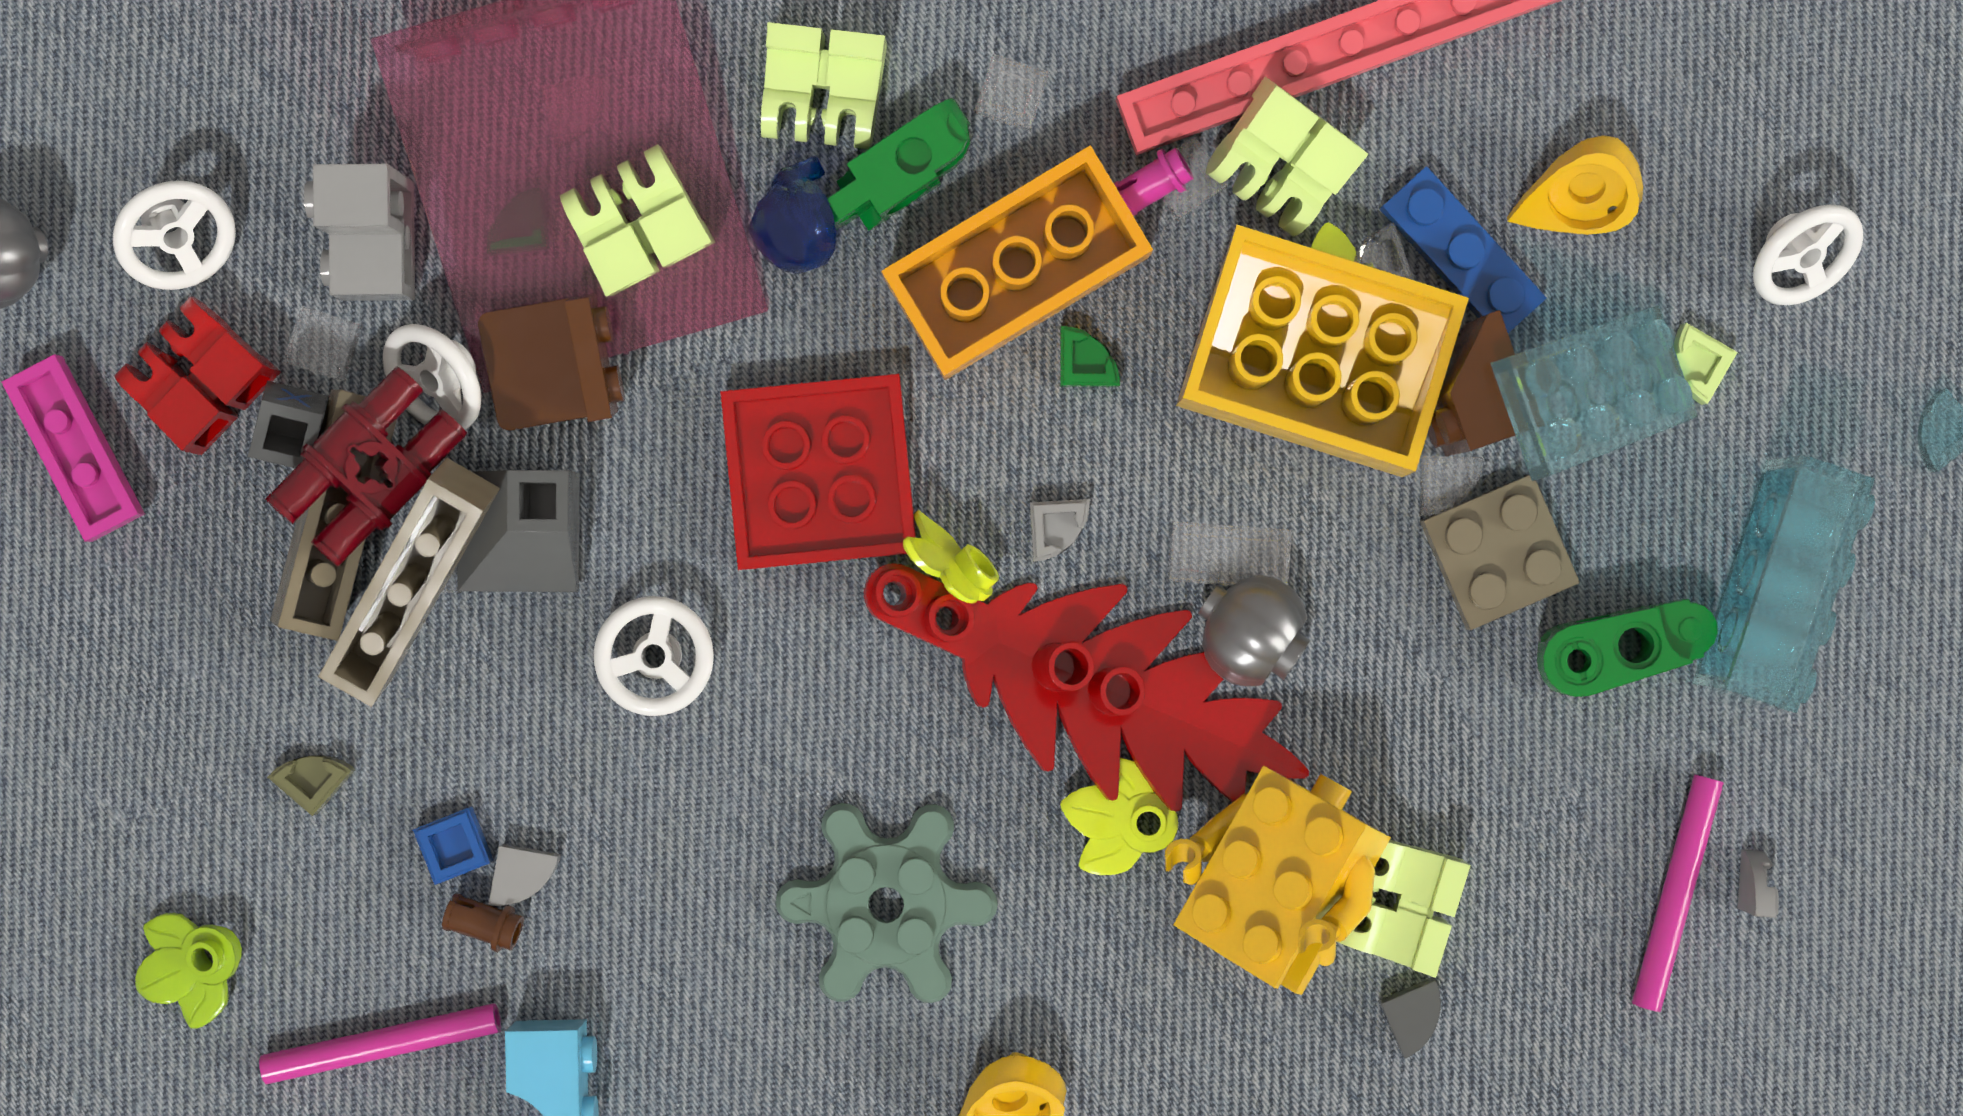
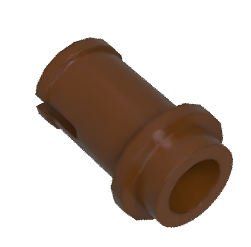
(483, 922)

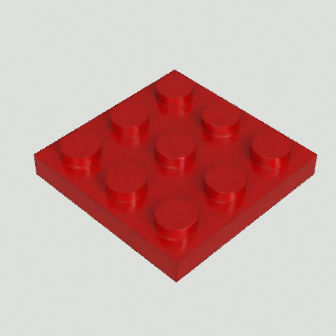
(818, 471)

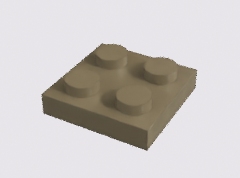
(1499, 552)

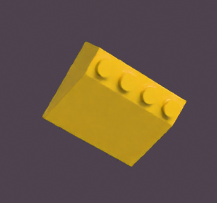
(1323, 352)

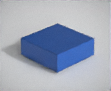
(453, 845)

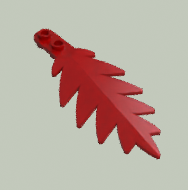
(1094, 683)

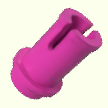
(1155, 180)

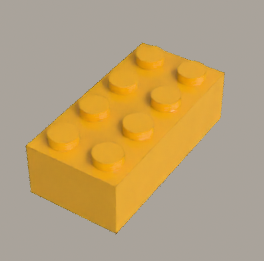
(1017, 262)

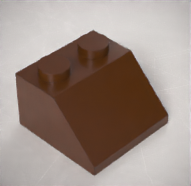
(1470, 402)

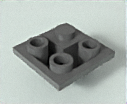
(526, 535)

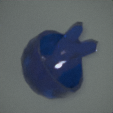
(794, 220)

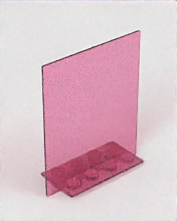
(537, 101)

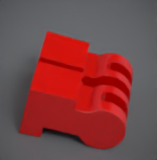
(223, 374)

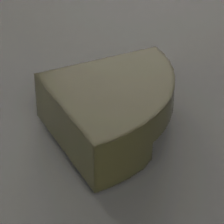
(312, 780)

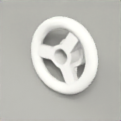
(162, 210)
(1802, 244)
(441, 375)
(686, 686)

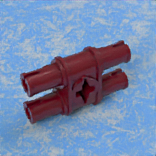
(332, 463)

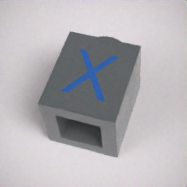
(286, 423)

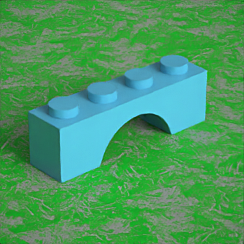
(551, 1066)

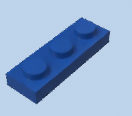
(1461, 250)

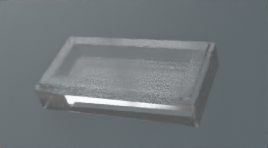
(1227, 553)

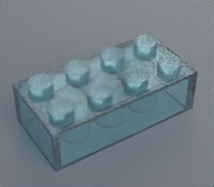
(1786, 582)

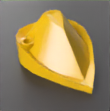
(1581, 188)
(1016, 1088)

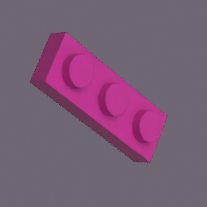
(73, 448)

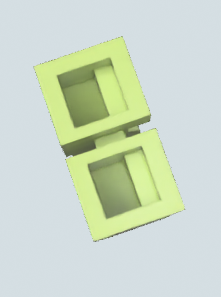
(800, 64)
(1315, 153)
(624, 250)
(1409, 930)

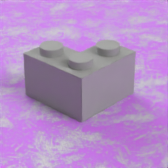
(369, 230)

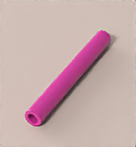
(1677, 893)
(380, 1043)

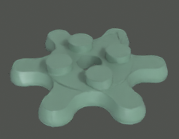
(874, 862)

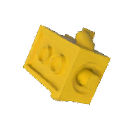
(1279, 878)

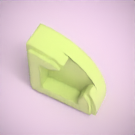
(1702, 361)

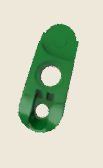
(902, 166)
(1669, 634)

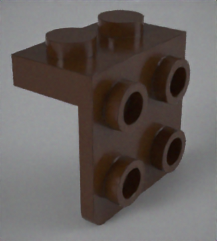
(550, 362)

